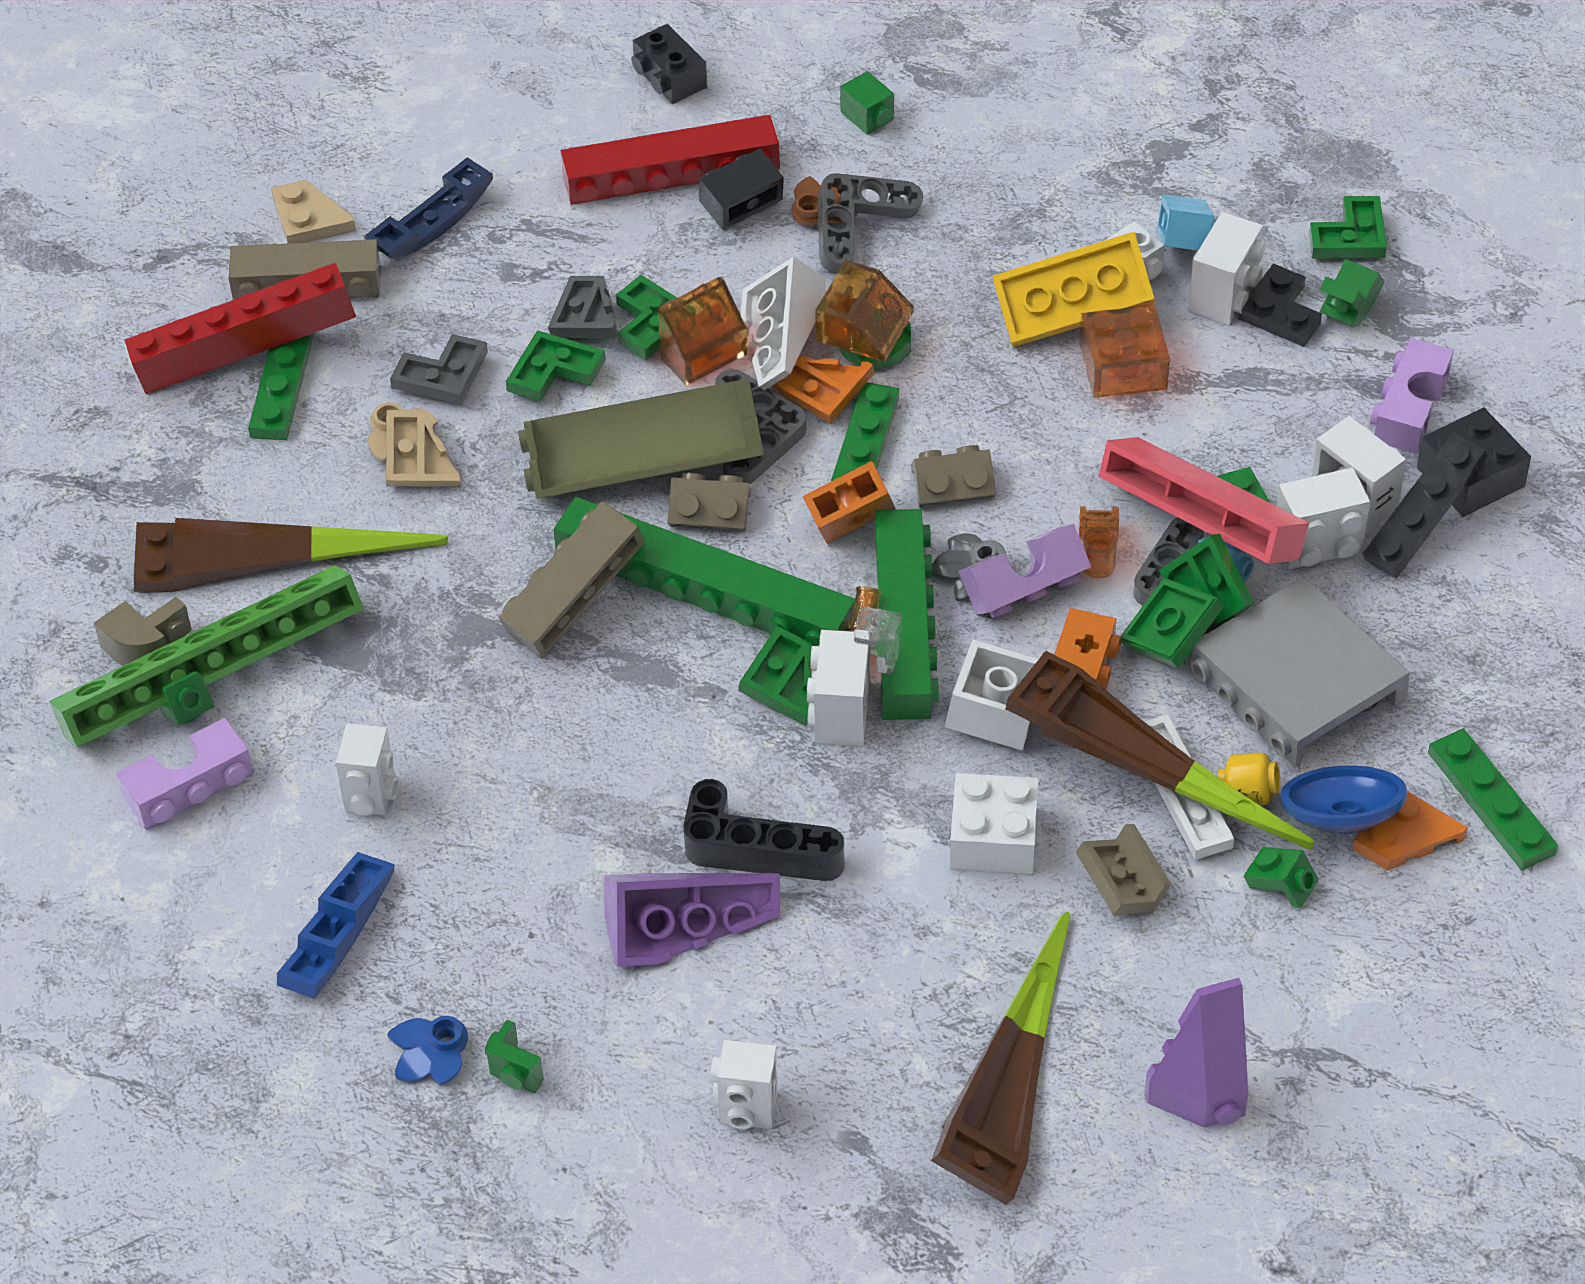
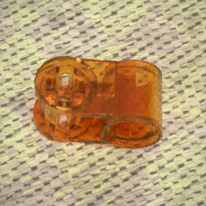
(1099, 537)

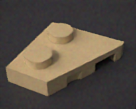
(415, 452)

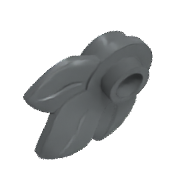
(964, 551)

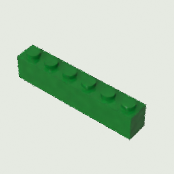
(901, 578)

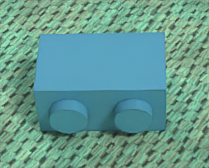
(1184, 222)

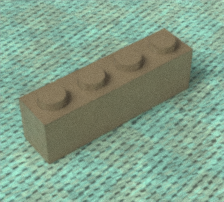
(269, 264)
(571, 579)

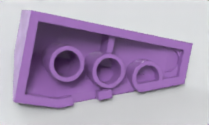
(671, 913)
(1206, 1063)

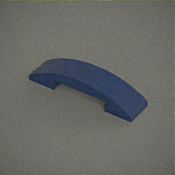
(436, 215)

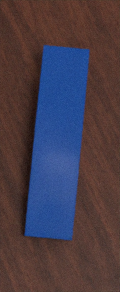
(336, 925)

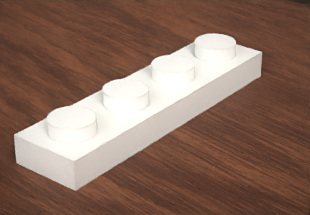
(1199, 824)

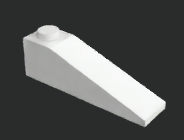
(780, 317)

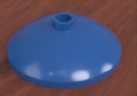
(1344, 798)

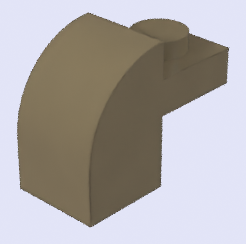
(128, 635)

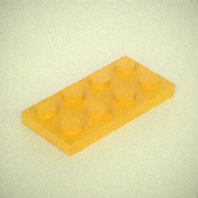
(1055, 291)

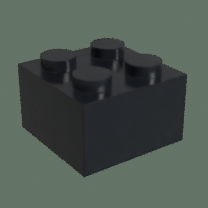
(1500, 473)

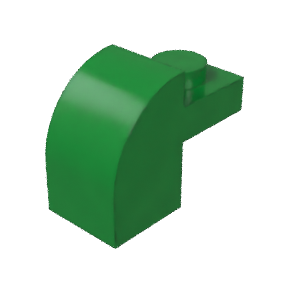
(1351, 293)

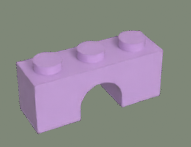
(1418, 373)
(1055, 558)
(161, 792)

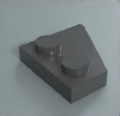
(584, 310)

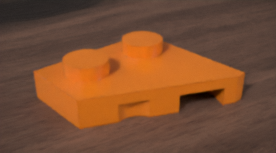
(823, 385)
(1408, 834)

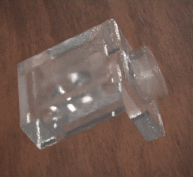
(883, 632)

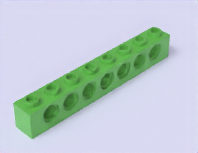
(211, 651)

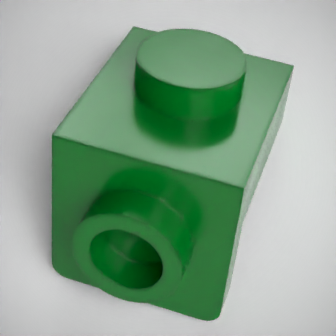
(186, 699)
(1283, 871)
(511, 1064)

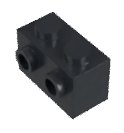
(669, 63)
(741, 188)

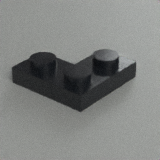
(1274, 310)

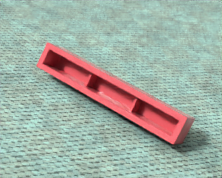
(1204, 500)

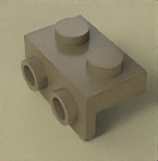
(953, 476)
(708, 502)
(1125, 872)

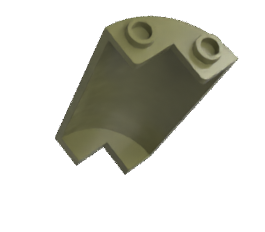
(640, 439)

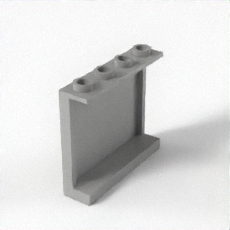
(1296, 668)

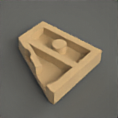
(309, 213)

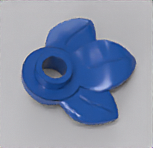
(424, 1050)

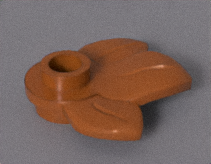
(806, 203)

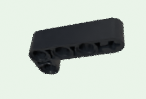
(757, 844)

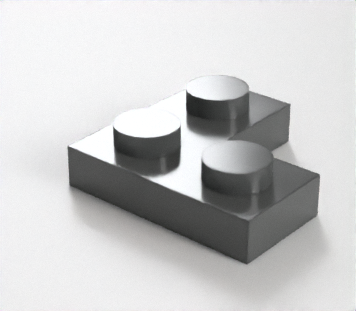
(442, 378)

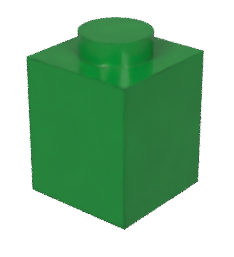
(867, 102)

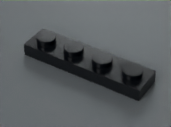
(1424, 505)

